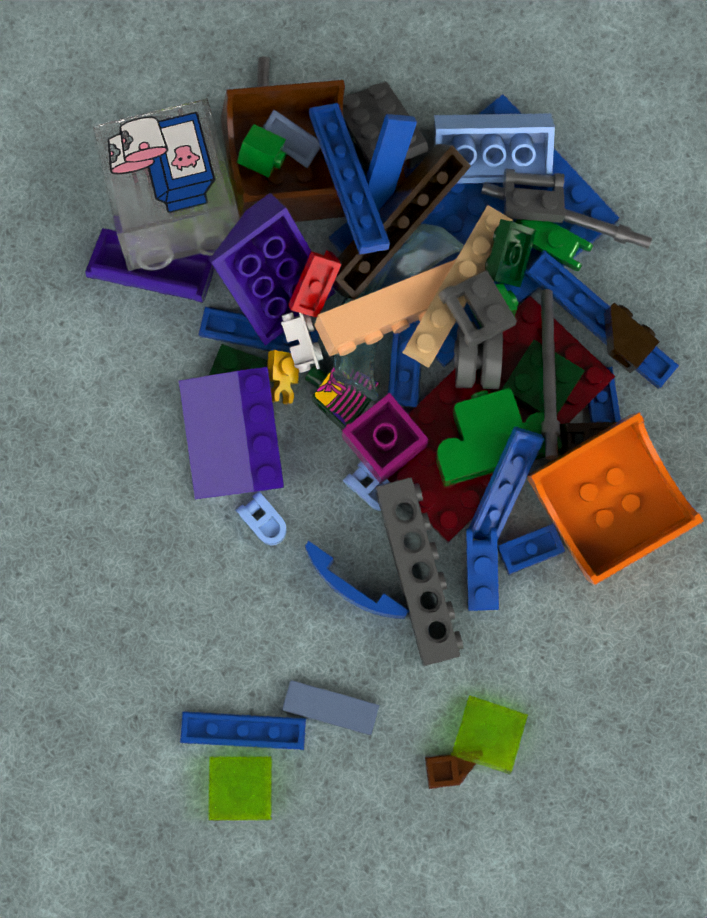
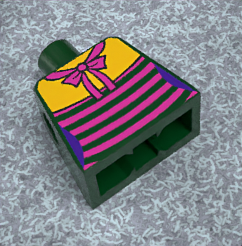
(336, 400)

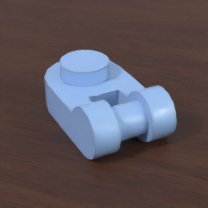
(367, 494)
(270, 527)

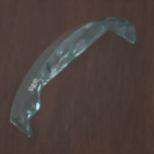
(418, 254)

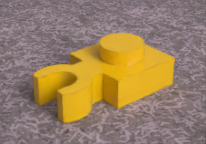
(283, 374)

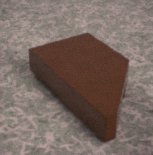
(447, 770)

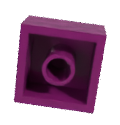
(385, 438)

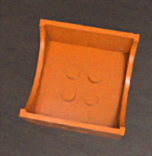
(613, 499)

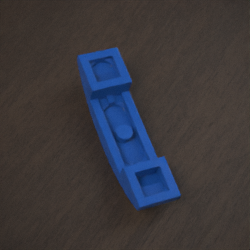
(384, 607)

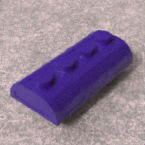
(182, 278)

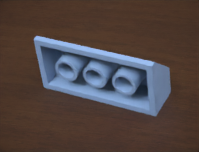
(499, 143)

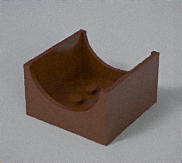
(302, 190)

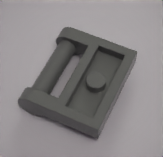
(531, 203)
(486, 305)

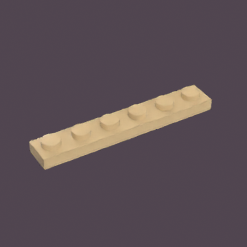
(438, 318)

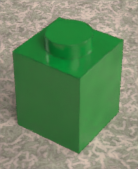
(262, 151)

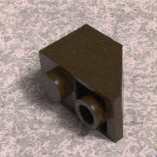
(627, 339)

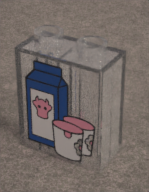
(166, 184)

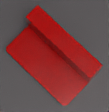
(315, 283)

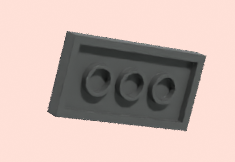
(365, 115)

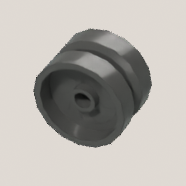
(482, 357)

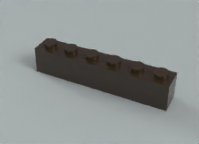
(402, 216)

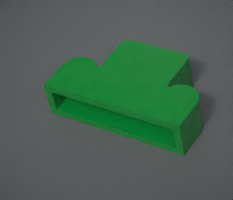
(484, 429)

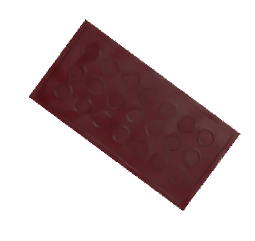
(455, 505)

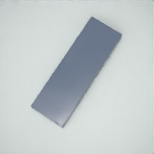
(330, 707)

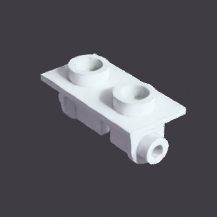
(307, 351)

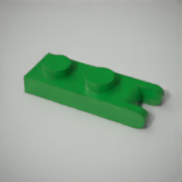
(557, 242)

